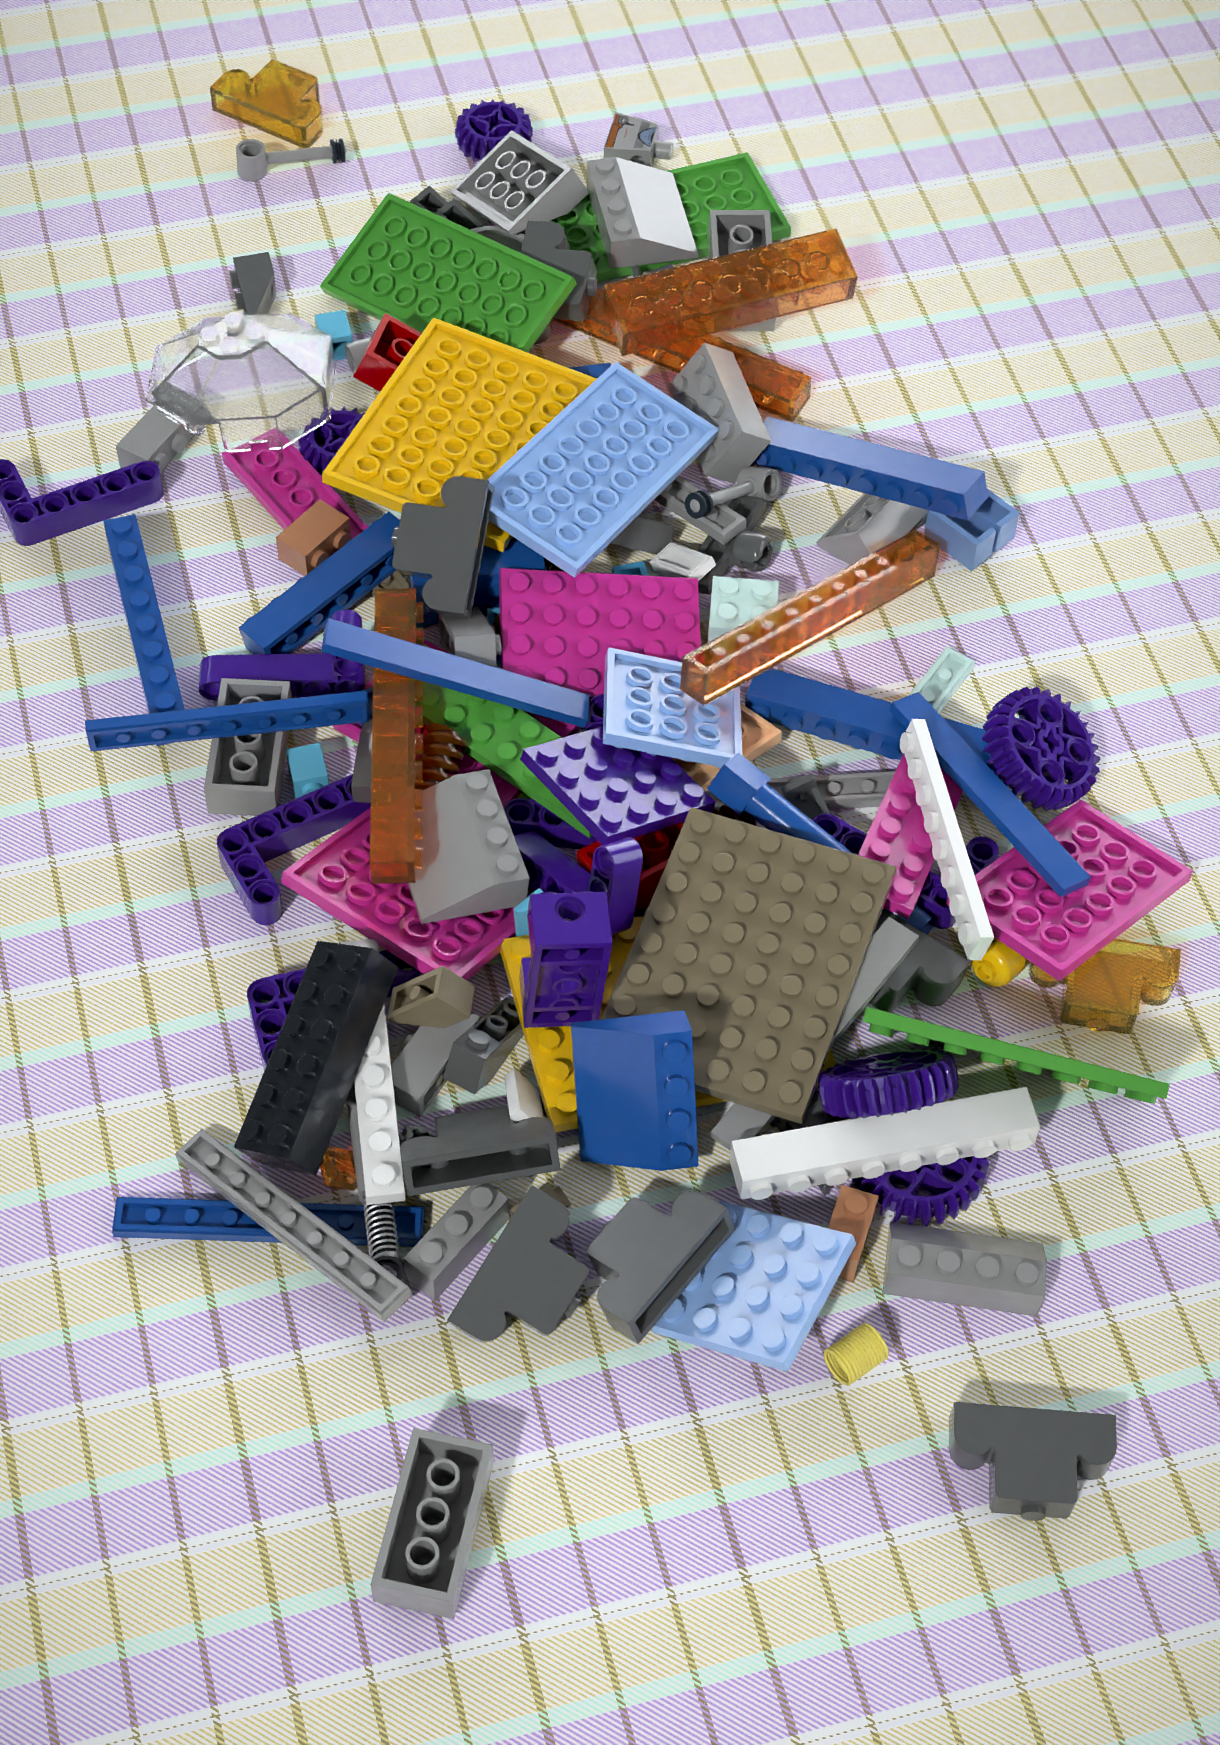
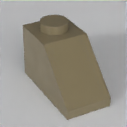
(432, 1000)

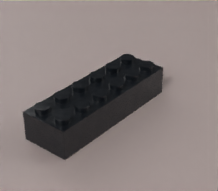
(316, 1057)

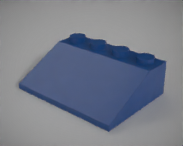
(636, 1091)

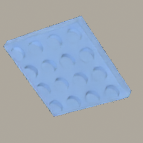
(654, 716)
(760, 1288)

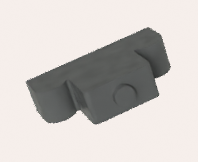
(549, 245)
(446, 544)
(928, 970)
(478, 1150)
(654, 1257)
(523, 1274)
(1032, 1454)

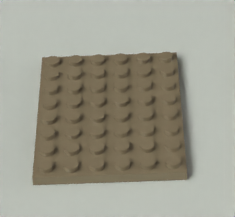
(759, 953)

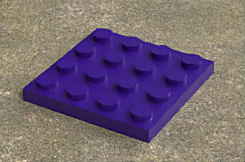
(614, 788)

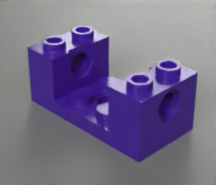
(567, 960)

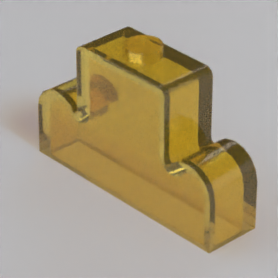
(274, 101)
(1110, 984)

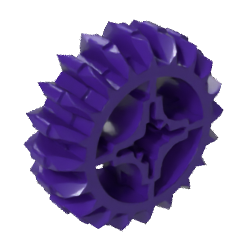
(487, 124)
(331, 435)

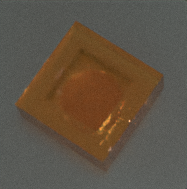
(339, 1169)

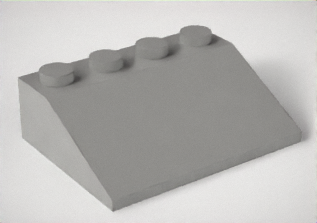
(520, 185)
(638, 213)
(466, 851)

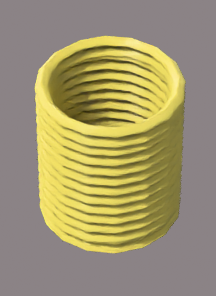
(856, 1354)

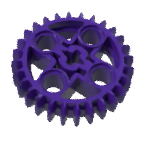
(1041, 748)
(888, 1083)
(948, 1197)

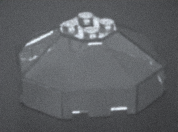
(248, 374)

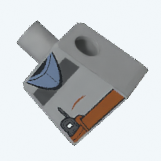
(635, 141)

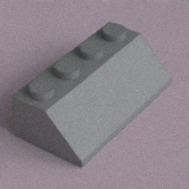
(869, 527)
(965, 1269)

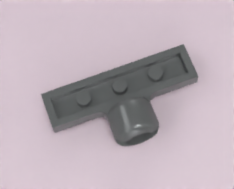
(746, 550)

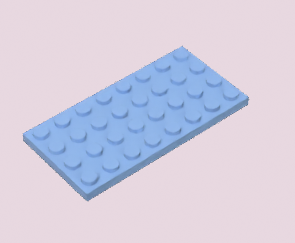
(596, 468)

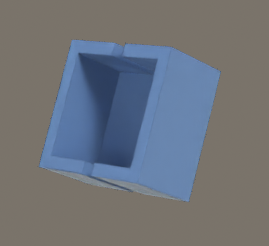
(974, 539)

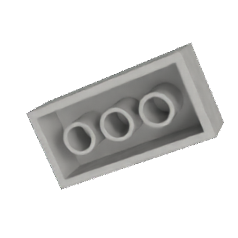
(738, 231)
(719, 394)
(247, 770)
(432, 1523)

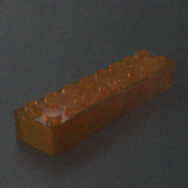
(729, 291)

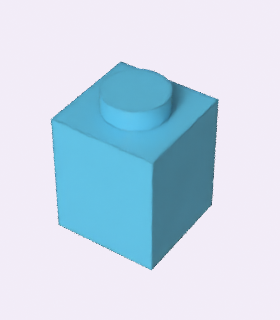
(338, 328)
(306, 769)

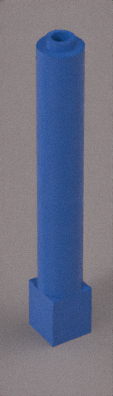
(747, 790)

